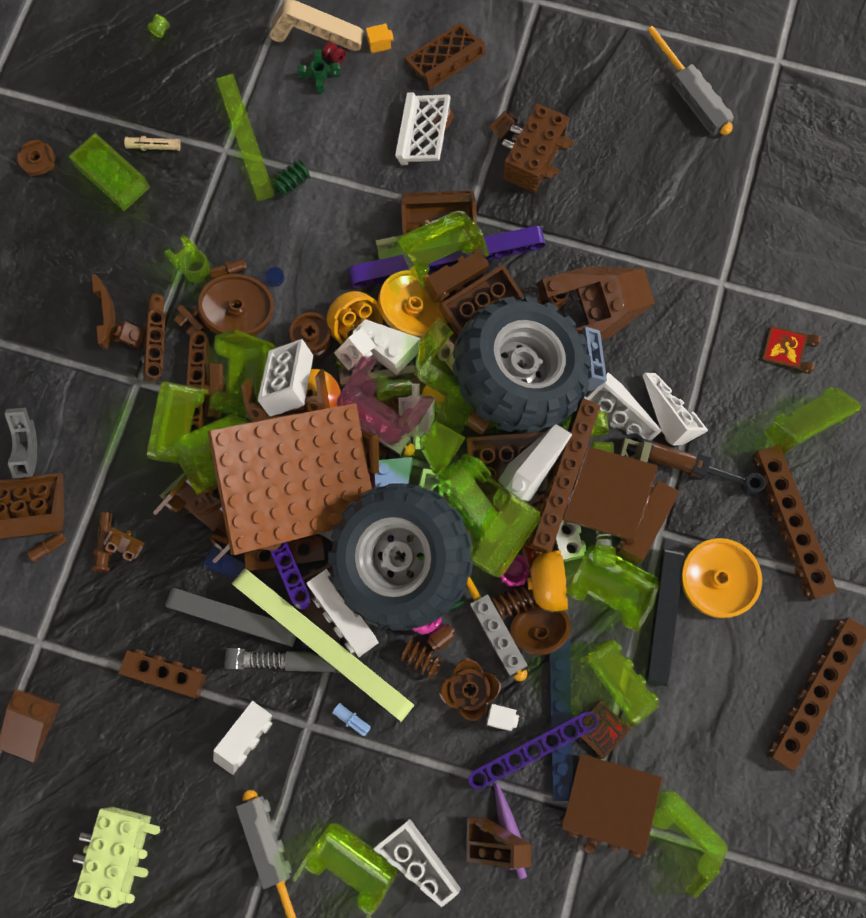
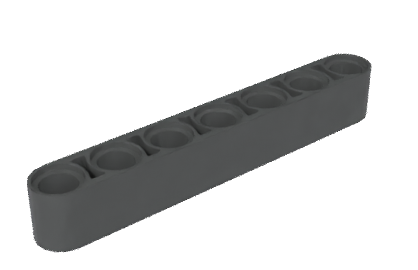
(229, 616)

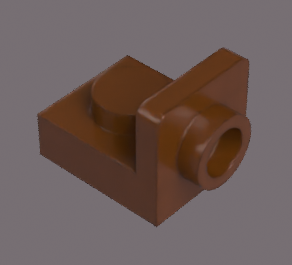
(503, 124)

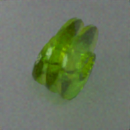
(475, 467)

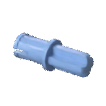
(351, 719)

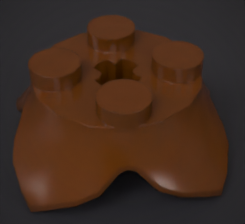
(486, 686)

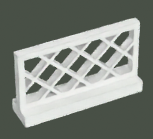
(407, 131)

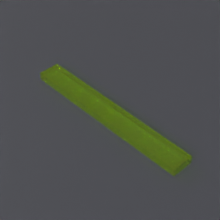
(245, 137)

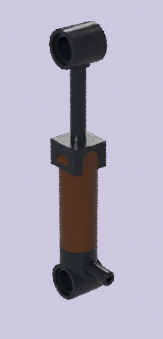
(697, 465)

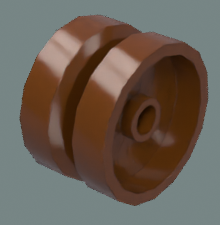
(314, 332)

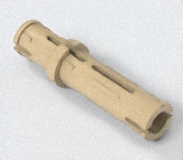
(173, 144)

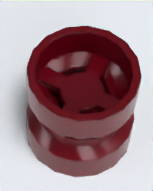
(333, 53)

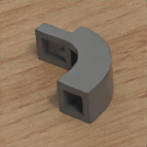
(24, 443)

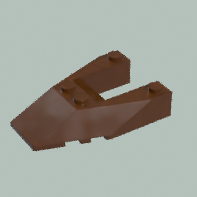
(606, 294)

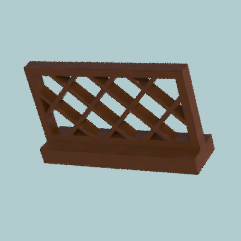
(453, 63)

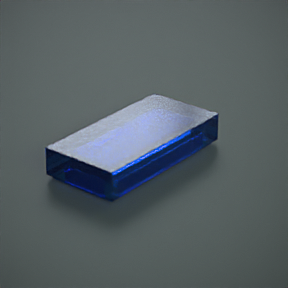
(225, 565)

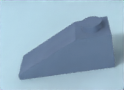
(595, 351)

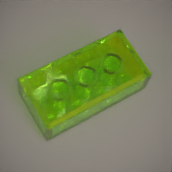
(109, 172)
(467, 498)

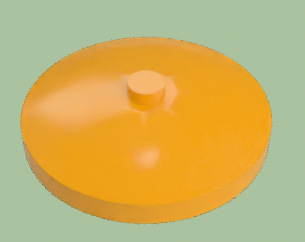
(407, 305)
(721, 578)

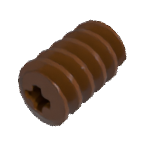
(513, 601)
(421, 659)

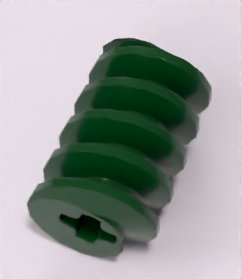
(290, 177)

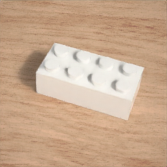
(285, 378)

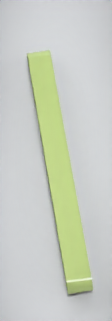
(323, 645)

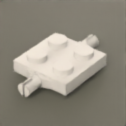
(425, 424)

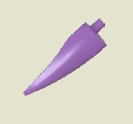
(507, 821)

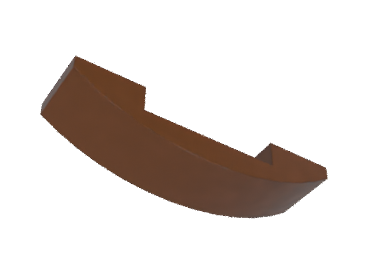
(105, 331)

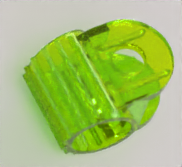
(195, 256)

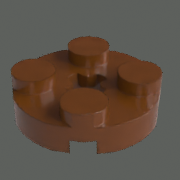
(40, 166)

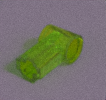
(388, 388)

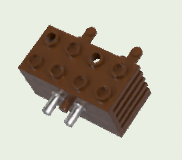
(527, 160)

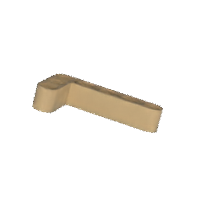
(314, 22)

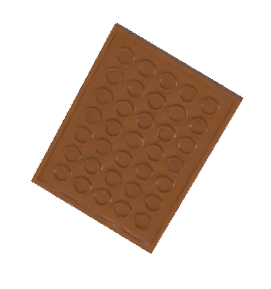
(288, 475)

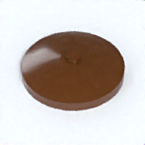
(236, 304)

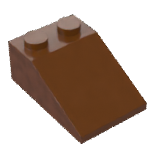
(27, 724)

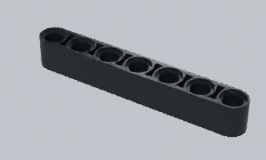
(665, 617)

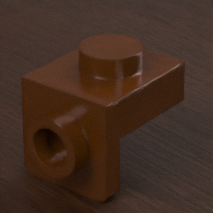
(128, 334)

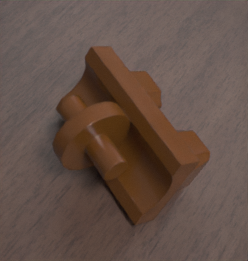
(186, 315)
(123, 543)

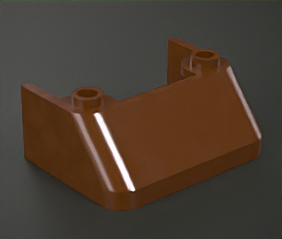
(434, 205)
(256, 412)
(182, 496)

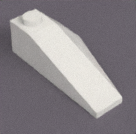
(623, 409)
(674, 420)
(530, 467)

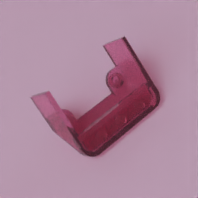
(373, 413)

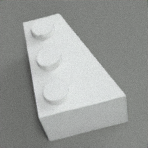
(393, 347)
(242, 738)

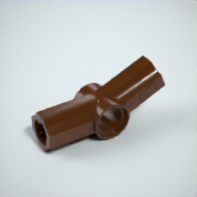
(213, 384)

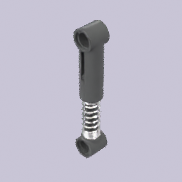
(291, 660)

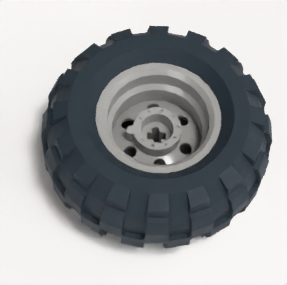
(504, 354)
(364, 578)

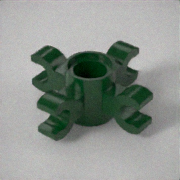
(319, 76)

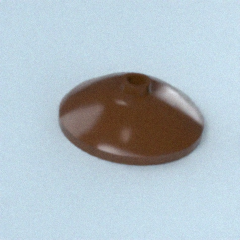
(536, 622)

